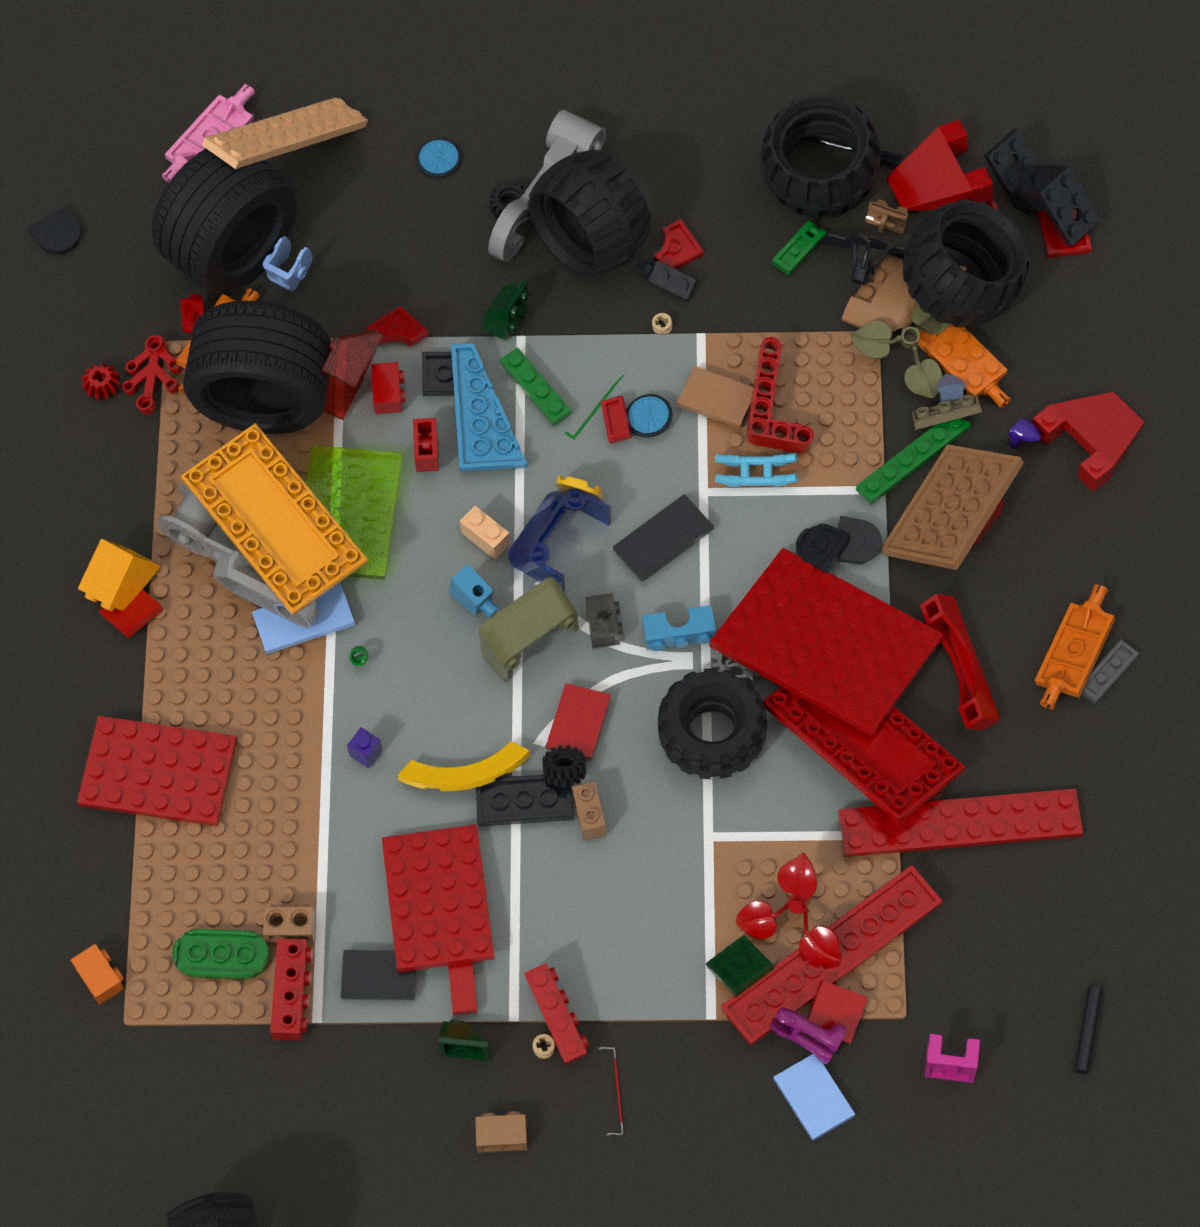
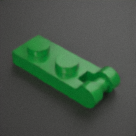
(798, 248)

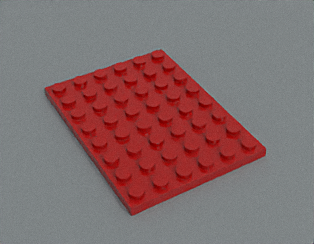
(826, 641)

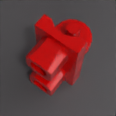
(191, 310)

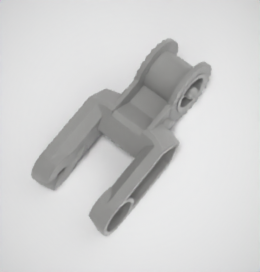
(199, 533)

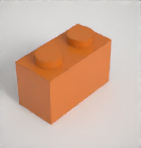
(97, 973)

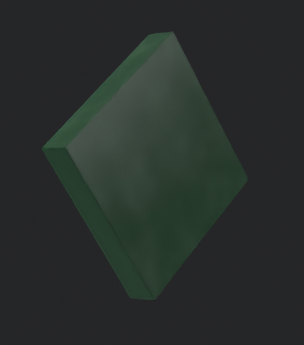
(739, 966)

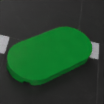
(221, 954)

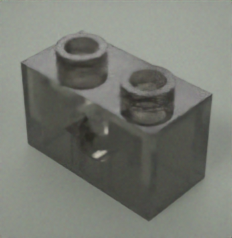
(600, 608)

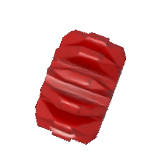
(93, 385)

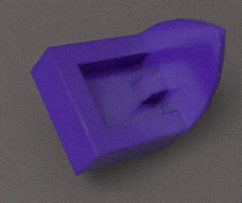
(1023, 431)

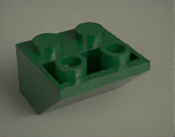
(506, 310)

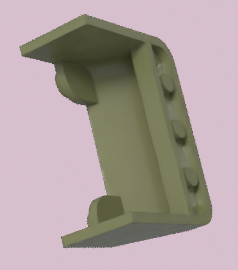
(524, 623)

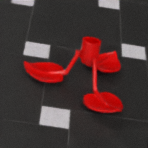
(799, 878)

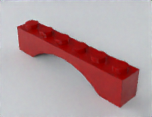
(975, 697)

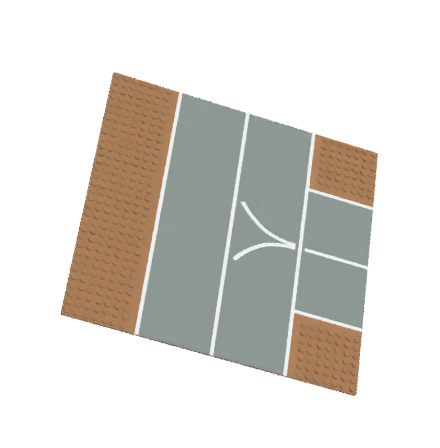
(681, 854)

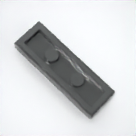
(1109, 671)

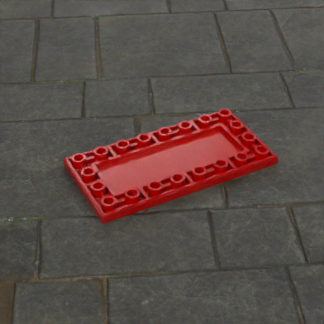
(892, 768)

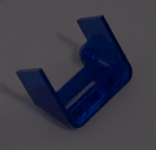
(529, 551)

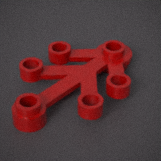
(150, 372)

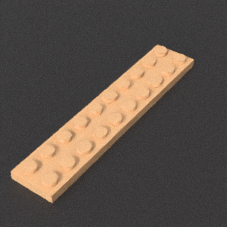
(284, 132)

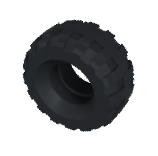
(706, 693)

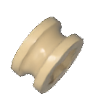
(667, 321)
(538, 1051)

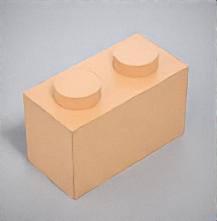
(485, 532)

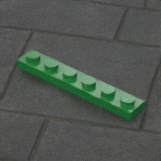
(911, 459)

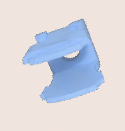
(298, 271)

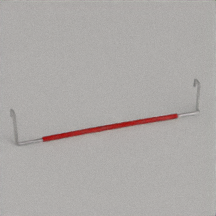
(618, 1094)

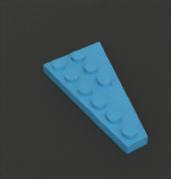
(481, 423)

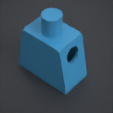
(472, 592)

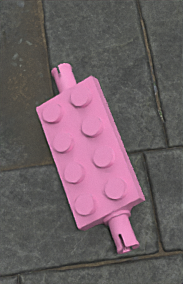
(218, 117)

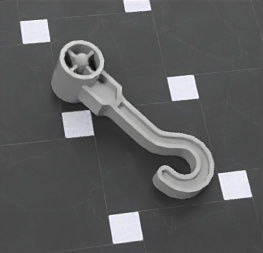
(565, 137)

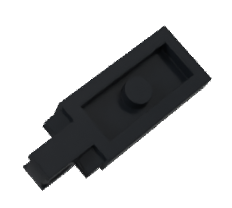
(668, 278)

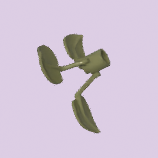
(874, 342)

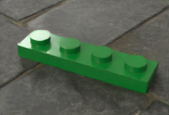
(535, 386)

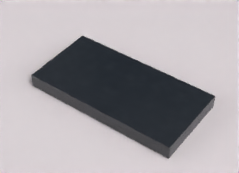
(663, 537)
(522, 801)

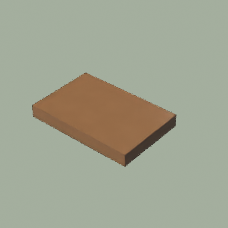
(716, 397)

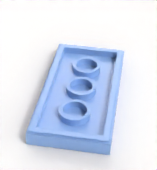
(280, 633)

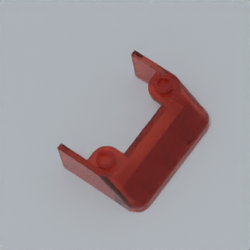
(347, 368)

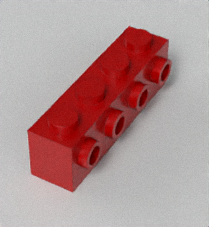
(290, 989)
(558, 1019)

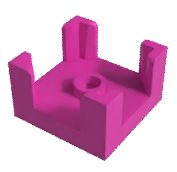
(951, 1067)

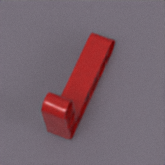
(765, 402)

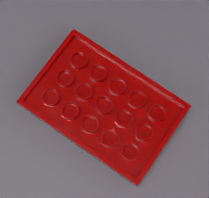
(157, 771)
(437, 898)

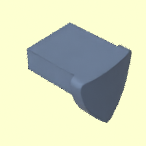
(950, 388)

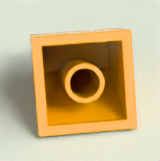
(116, 575)

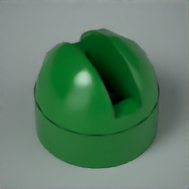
(360, 659)

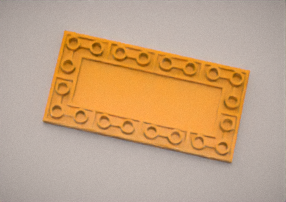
(274, 519)

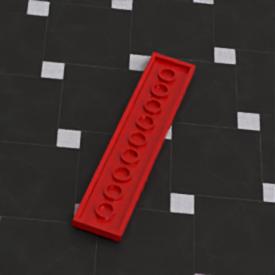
(962, 823)
(861, 935)

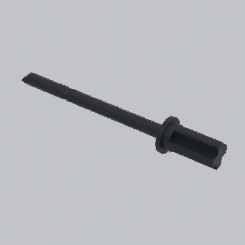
(886, 157)

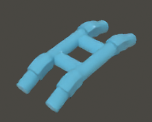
(765, 480)

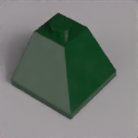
(462, 1042)

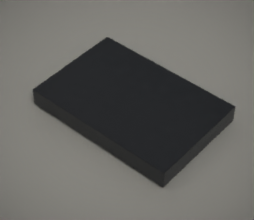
(375, 976)

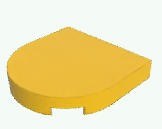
(575, 483)

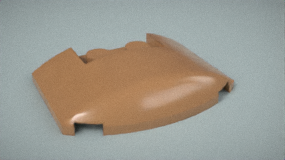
(883, 298)

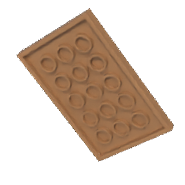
(952, 506)

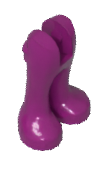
(793, 1026)

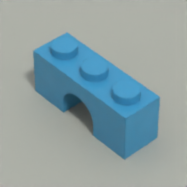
(661, 634)

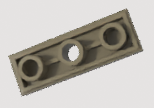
(946, 411)

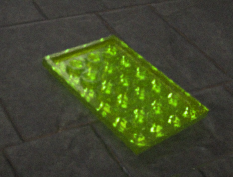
(361, 495)

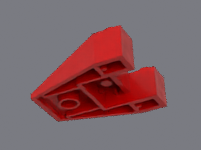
(933, 176)
(1100, 425)

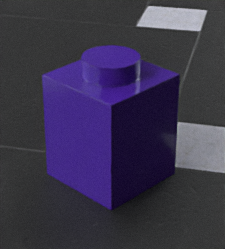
(364, 747)

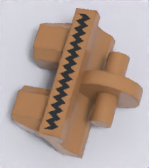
(886, 217)

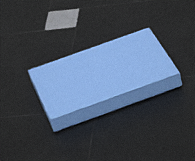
(814, 1097)

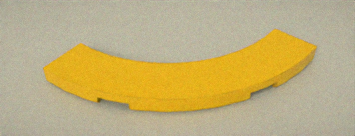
(466, 776)

